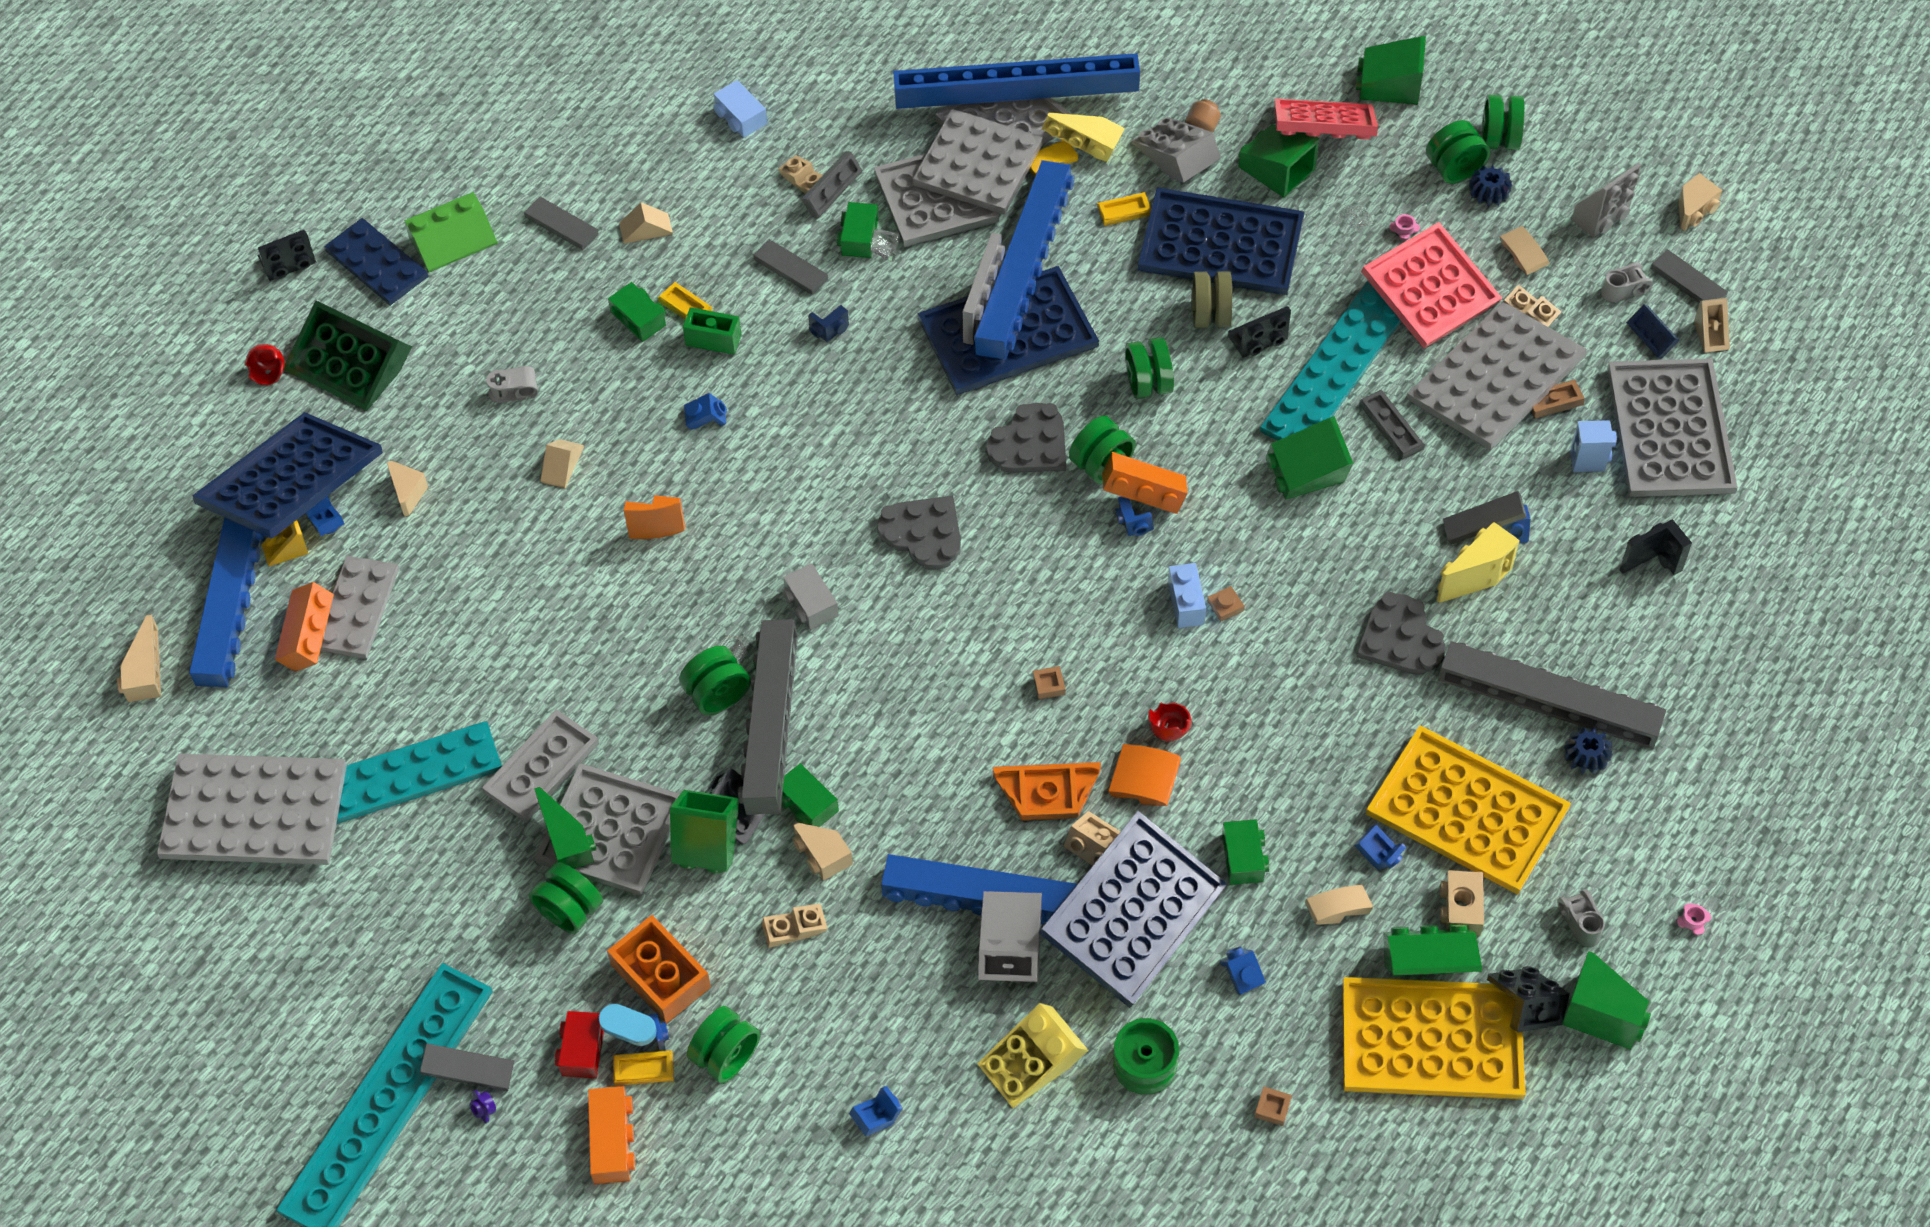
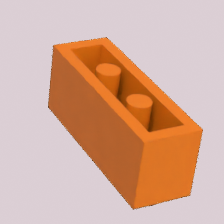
(1144, 483)
(304, 627)
(610, 1135)

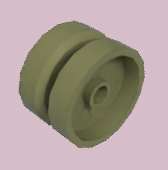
(1211, 299)

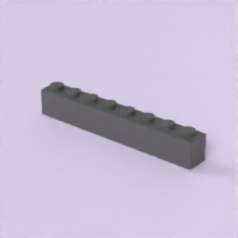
(1552, 694)
(769, 718)

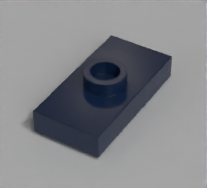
(1652, 331)

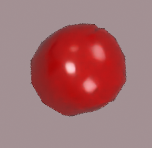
(263, 358)
(1175, 715)

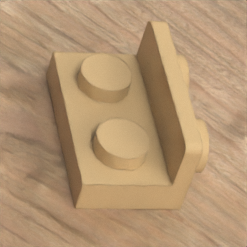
(1090, 837)

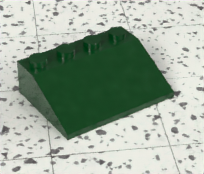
(345, 356)

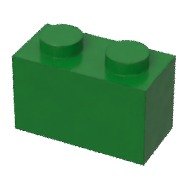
(858, 229)
(637, 311)
(712, 331)
(808, 797)
(1244, 852)

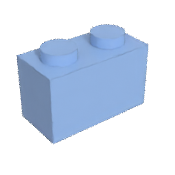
(740, 109)
(1592, 446)
(1186, 595)

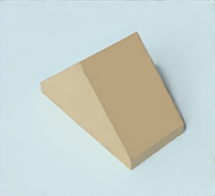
(645, 223)
(1713, 324)
(560, 462)
(409, 485)

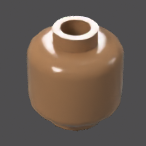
(1204, 115)

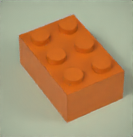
(659, 969)

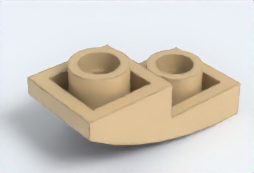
(800, 173)
(1525, 249)
(1538, 309)
(1334, 904)
(798, 925)

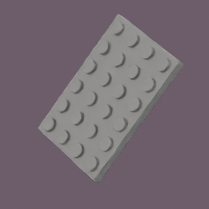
(1496, 375)
(1671, 427)
(252, 809)

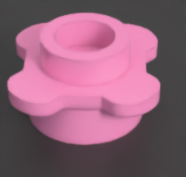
(1404, 221)
(1697, 911)

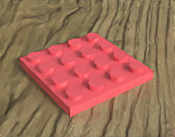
(1325, 117)
(1431, 285)

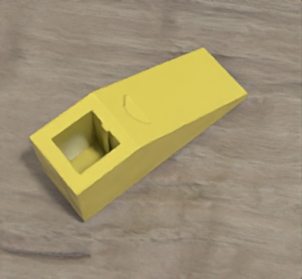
(1088, 133)

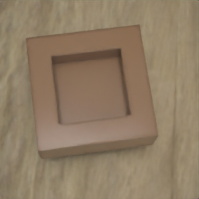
(1225, 603)
(1049, 682)
(1273, 1106)

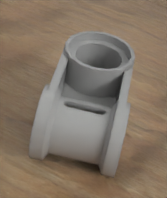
(1625, 283)
(514, 384)
(1580, 913)

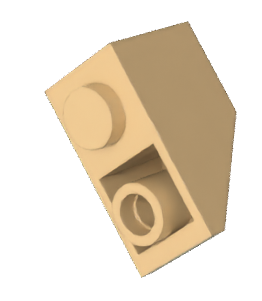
(1696, 200)
(824, 848)

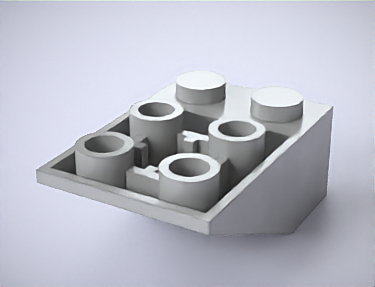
(1178, 148)
(1607, 203)
(1010, 936)

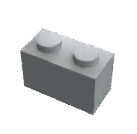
(810, 596)

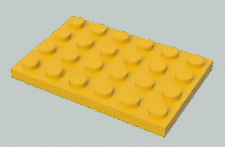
(1468, 809)
(1430, 1039)

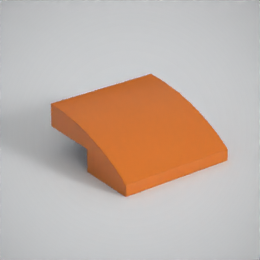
(654, 520)
(1145, 774)

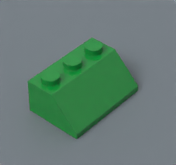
(1431, 950)

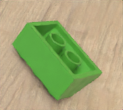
(450, 232)

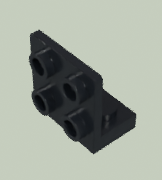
(286, 255)
(1261, 332)
(1662, 540)
(727, 784)
(1538, 1000)

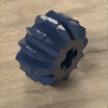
(1490, 185)
(1588, 750)

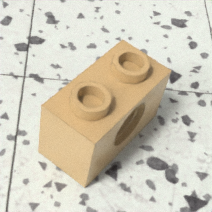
(1463, 887)

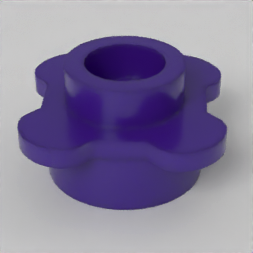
(482, 1105)

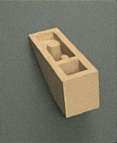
(141, 665)

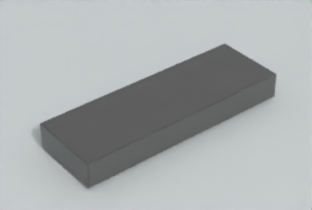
(831, 184)
(561, 223)
(790, 267)
(1687, 278)
(1391, 424)
(1471, 521)
(467, 1067)

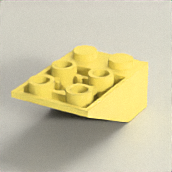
(1480, 564)
(1032, 1055)

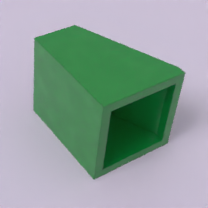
(1392, 71)
(1279, 159)
(1310, 459)
(703, 830)
(1606, 1005)

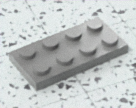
(982, 287)
(358, 606)
(541, 762)

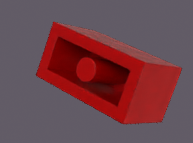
(580, 1045)

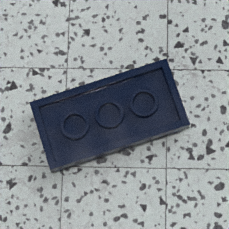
(376, 261)

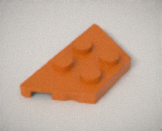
(1047, 789)

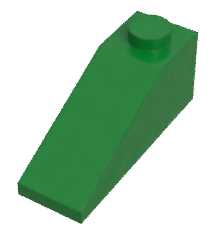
(565, 833)

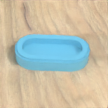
(627, 1024)

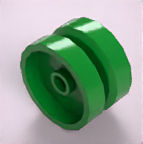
(1503, 121)
(1457, 151)
(1149, 368)
(1096, 443)
(714, 680)
(565, 898)
(723, 1044)
(1145, 1056)

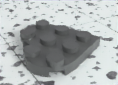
(1031, 442)
(923, 529)
(1400, 637)

